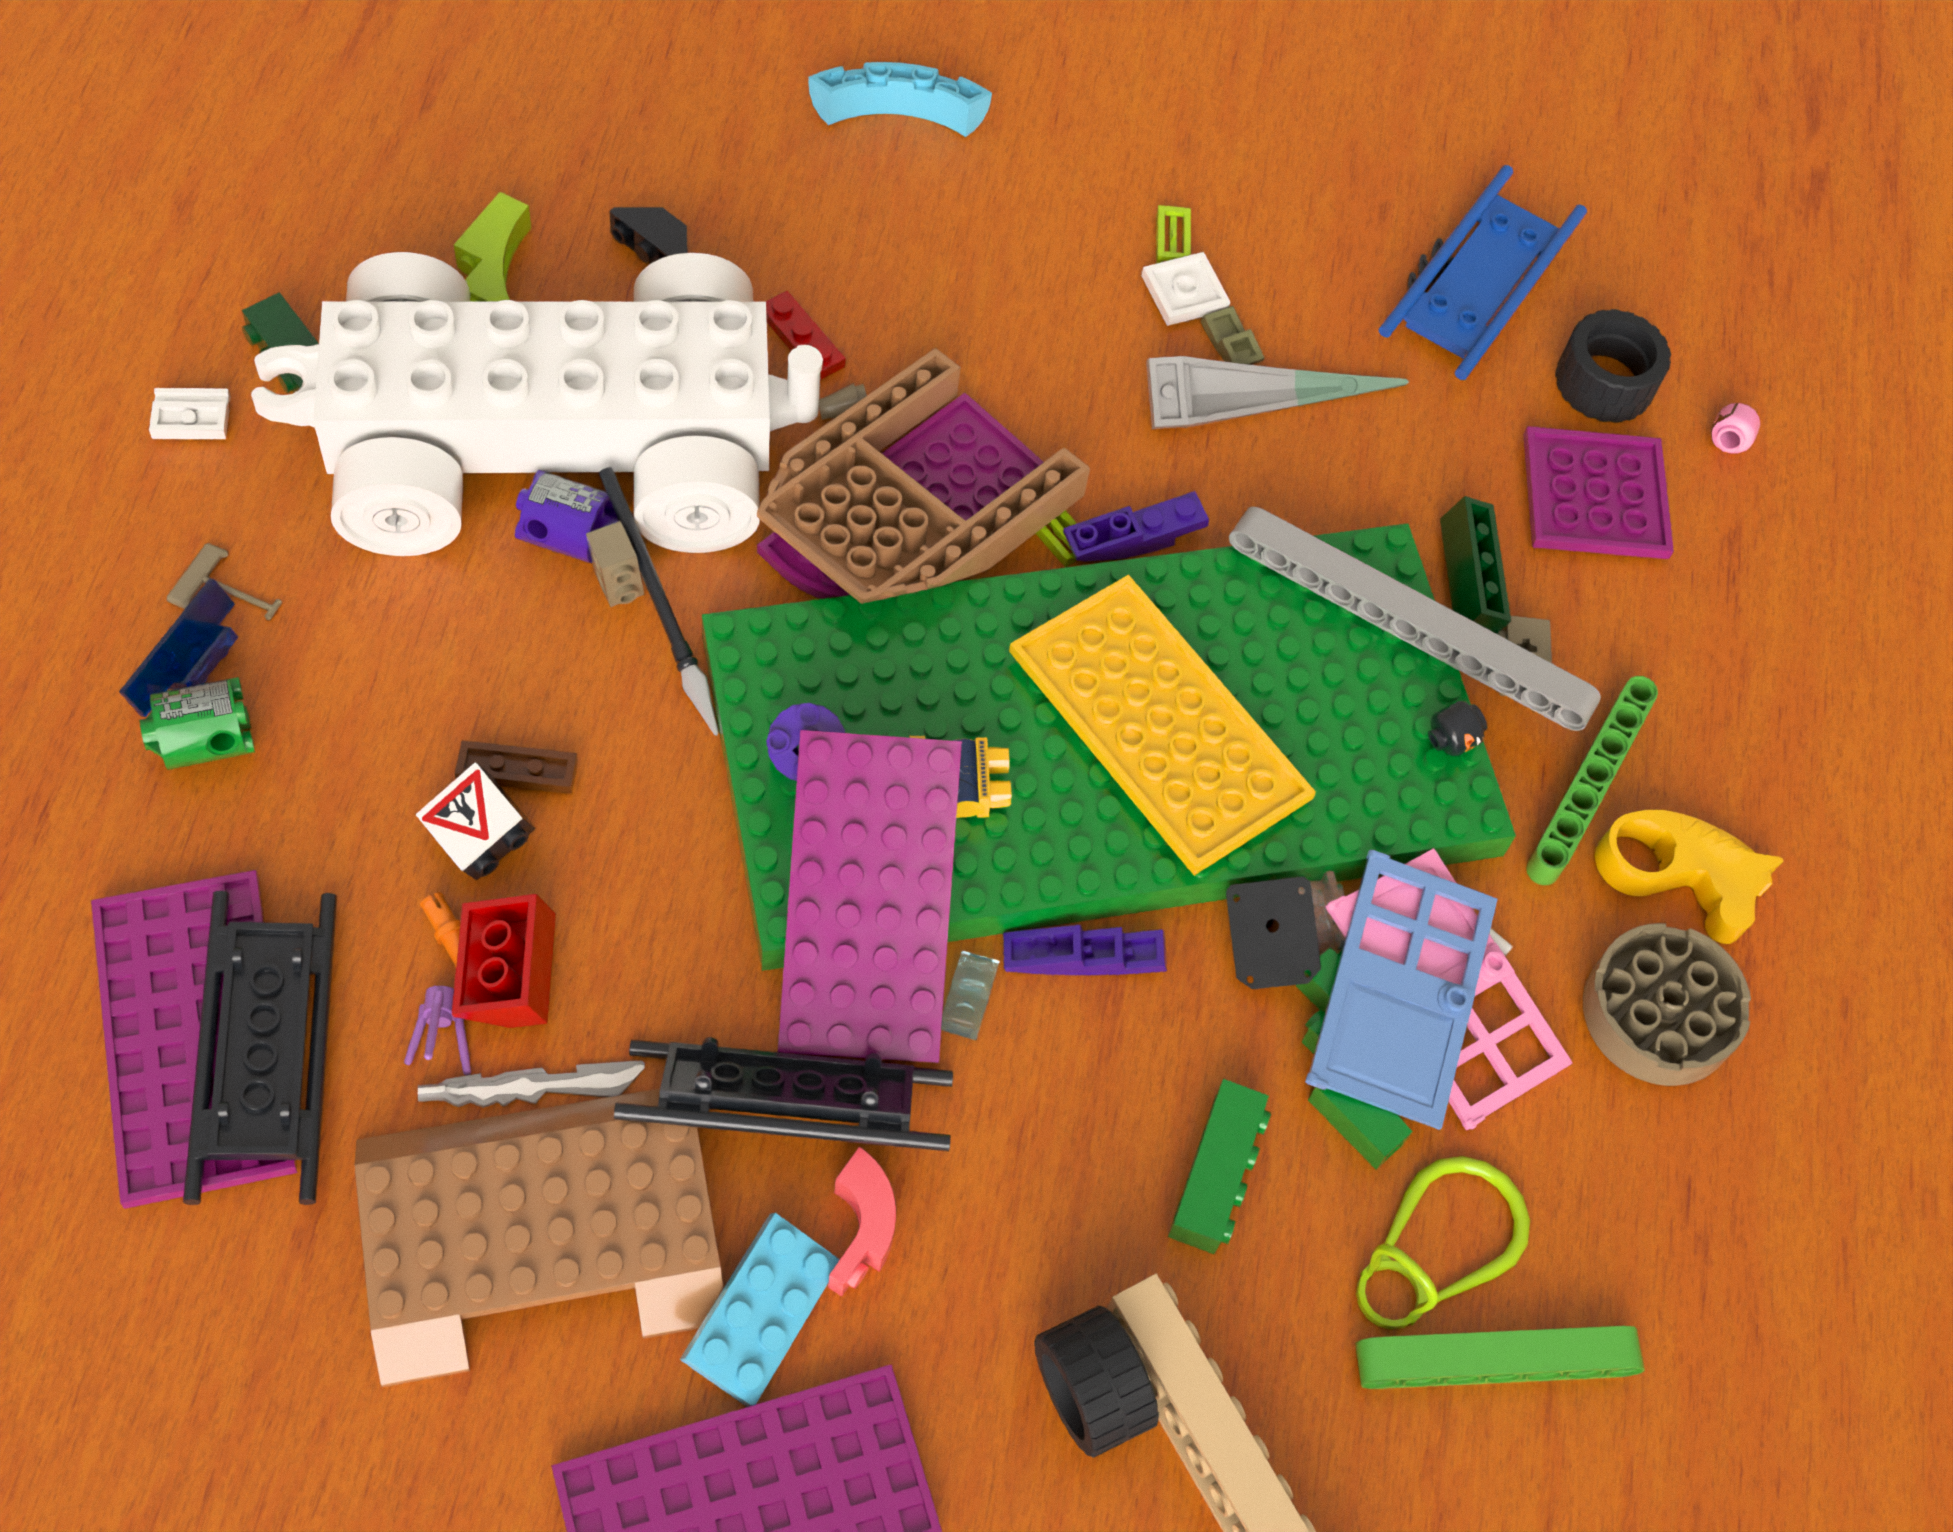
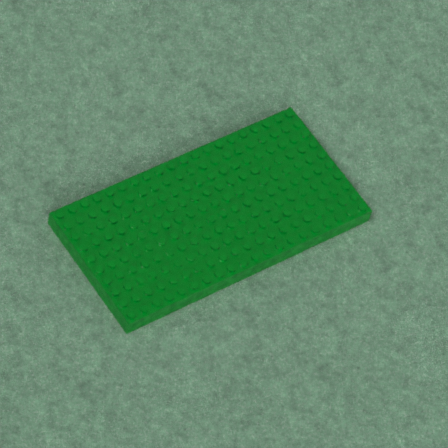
(1072, 845)

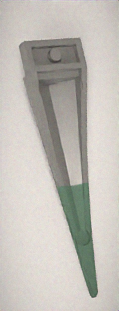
(1209, 391)

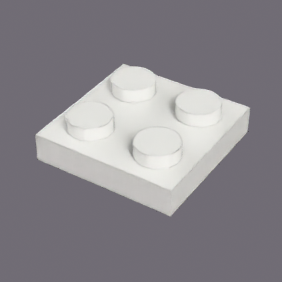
(1185, 288)

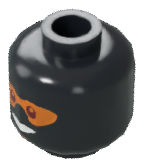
(1457, 728)

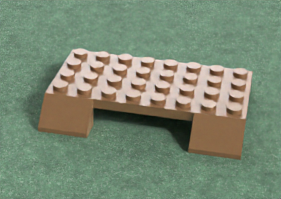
(526, 1218)

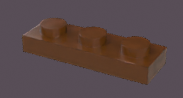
(520, 766)

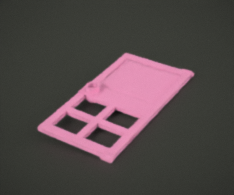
(1450, 966)

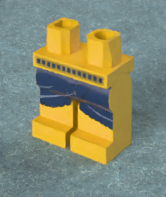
(975, 789)

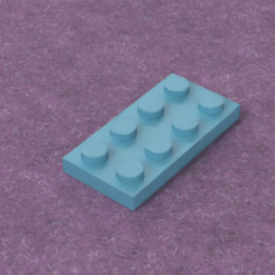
(760, 1310)

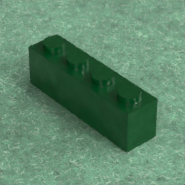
(273, 325)
(1475, 564)

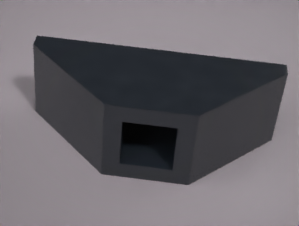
(648, 232)

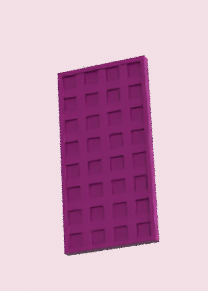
(869, 896)
(151, 1006)
(790, 1464)

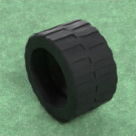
(1625, 339)
(1096, 1381)

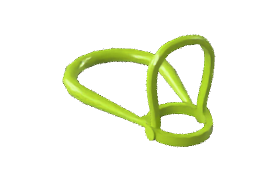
(1412, 1271)

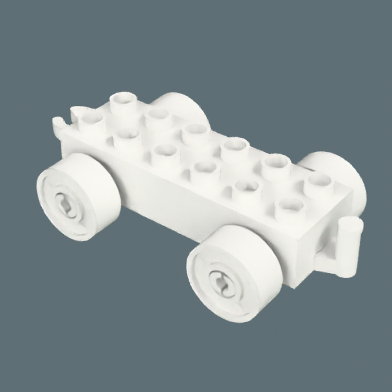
(438, 386)

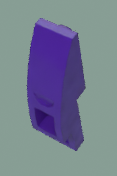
(1136, 533)

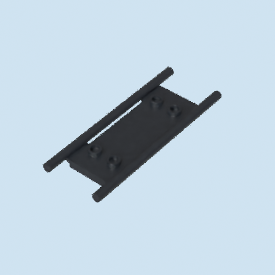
(261, 1045)
(786, 1085)

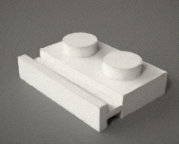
(190, 413)

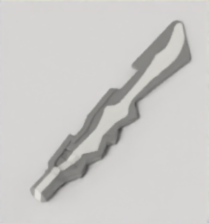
(531, 1084)

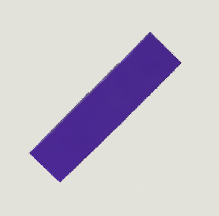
(1080, 952)

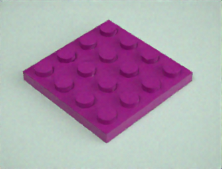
(1597, 493)

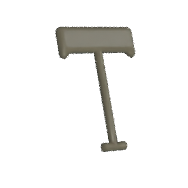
(198, 573)

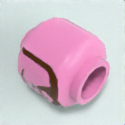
(1735, 428)

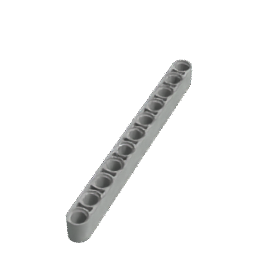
(1415, 619)

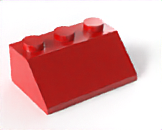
(505, 961)

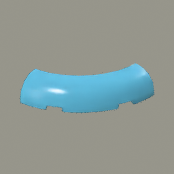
(900, 91)

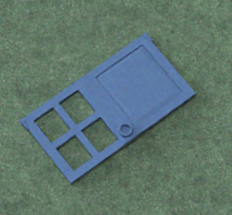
(1392, 1028)

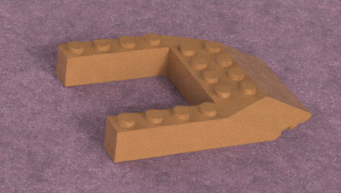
(878, 525)

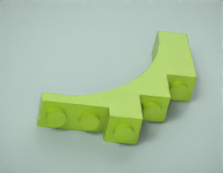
(489, 245)

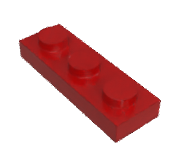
(797, 328)

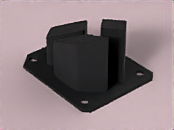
(1277, 956)

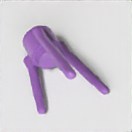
(438, 1014)

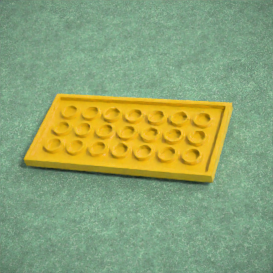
(1162, 724)

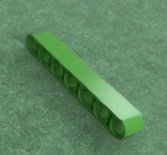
(1588, 792)
(1499, 1357)

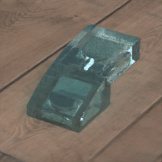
(969, 995)

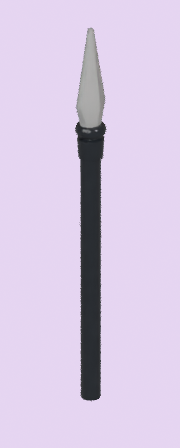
(693, 679)

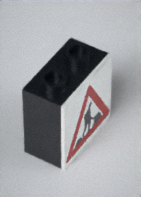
(476, 822)

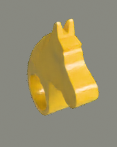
(1695, 855)

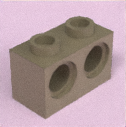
(615, 564)

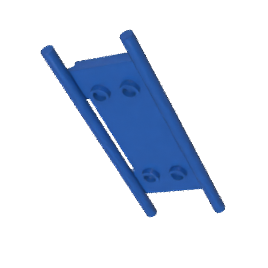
(1481, 275)

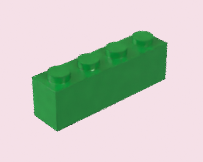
(1219, 1167)

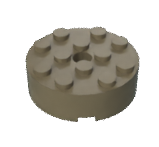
(1666, 1004)

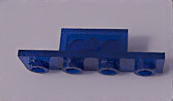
(186, 650)

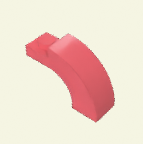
(872, 1199)

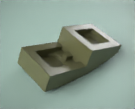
(1230, 338)

